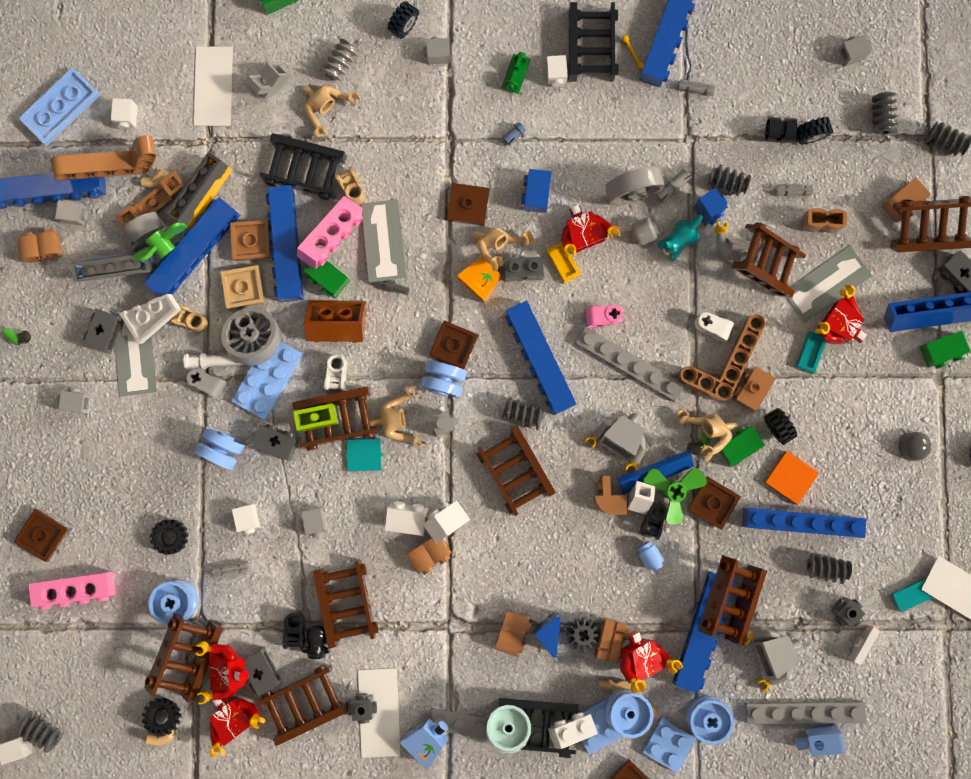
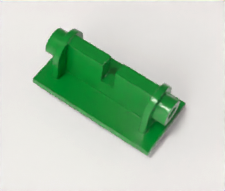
(516, 73)

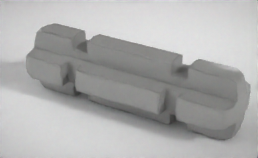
(696, 87)
(794, 190)
(231, 569)

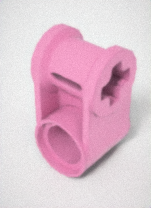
(599, 315)

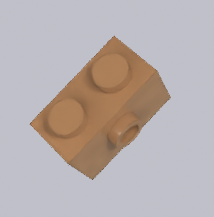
(753, 389)

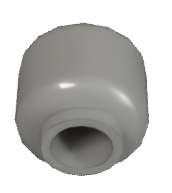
(644, 231)

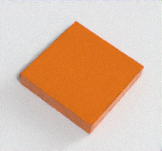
(791, 477)

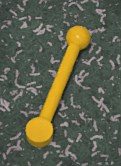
(640, 65)

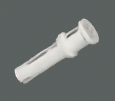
(204, 361)

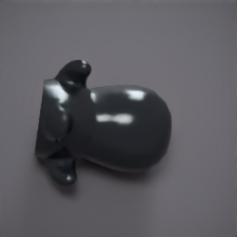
(316, 643)

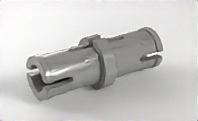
(673, 185)

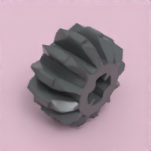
(585, 641)

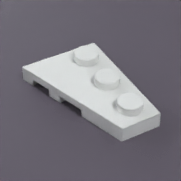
(150, 317)

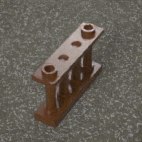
(942, 241)
(758, 273)
(341, 399)
(534, 471)
(745, 604)
(330, 616)
(196, 670)
(319, 716)

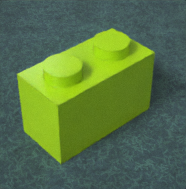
(315, 417)

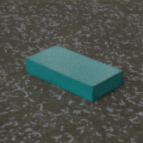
(810, 353)
(910, 596)

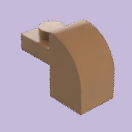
(610, 503)

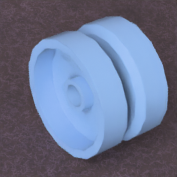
(442, 382)
(220, 446)
(162, 597)
(639, 716)
(712, 731)

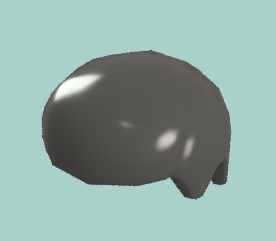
(914, 446)

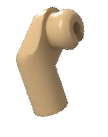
(154, 182)
(158, 740)

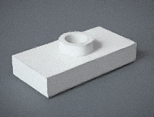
(863, 644)

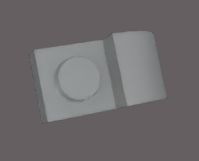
(269, 80)
(141, 229)

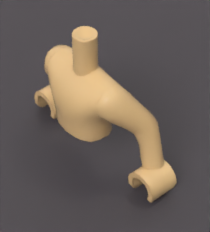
(322, 102)
(497, 239)
(394, 419)
(713, 427)

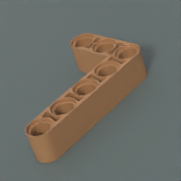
(105, 164)
(730, 364)

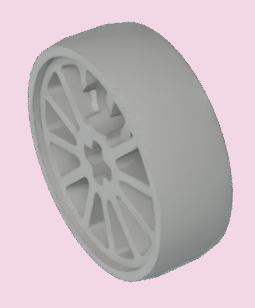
(634, 186)
(258, 336)

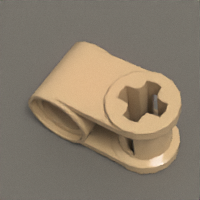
(349, 183)
(187, 317)

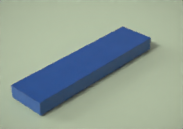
(667, 467)

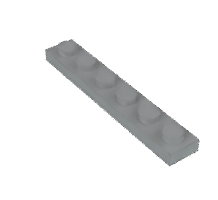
(630, 364)
(805, 712)
(475, 725)

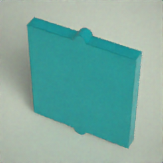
(364, 455)

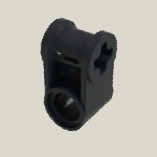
(653, 522)
(294, 634)

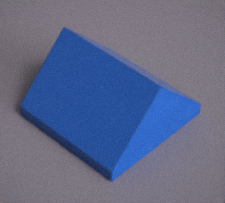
(548, 633)

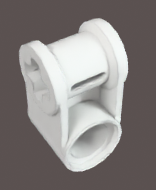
(717, 327)
(335, 375)

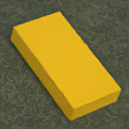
(565, 266)

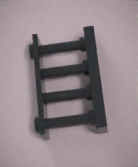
(576, 50)
(316, 153)
(547, 710)

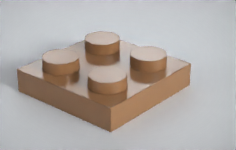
(250, 240)

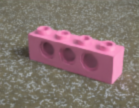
(345, 210)
(41, 591)

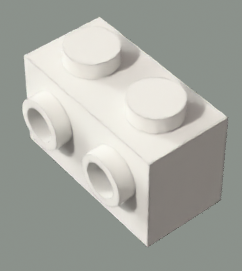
(406, 518)
(445, 522)
(572, 731)

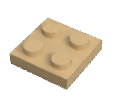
(242, 287)

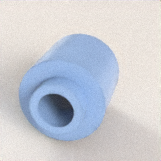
(650, 556)

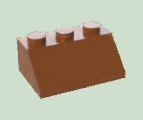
(335, 321)

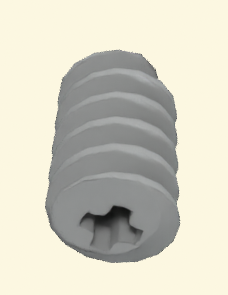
(339, 60)

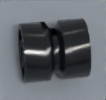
(781, 129)

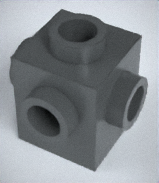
(842, 609)
(365, 701)

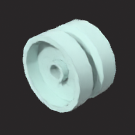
(497, 723)

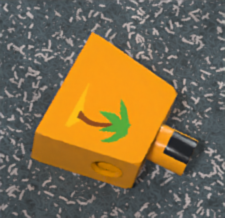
(480, 278)

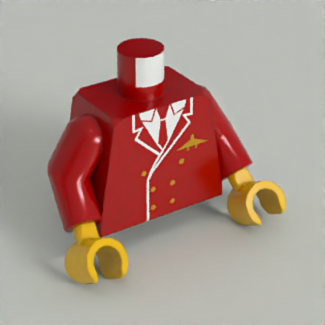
(585, 231)
(842, 320)
(643, 659)
(225, 671)
(230, 722)

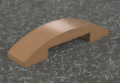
(154, 201)

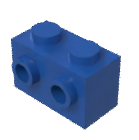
(537, 190)
(711, 207)

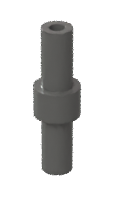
(391, 286)

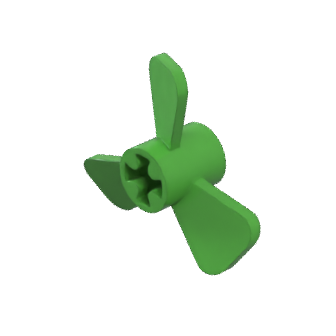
(159, 243)
(692, 480)

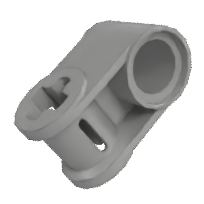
(209, 383)

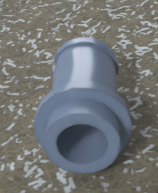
(514, 134)

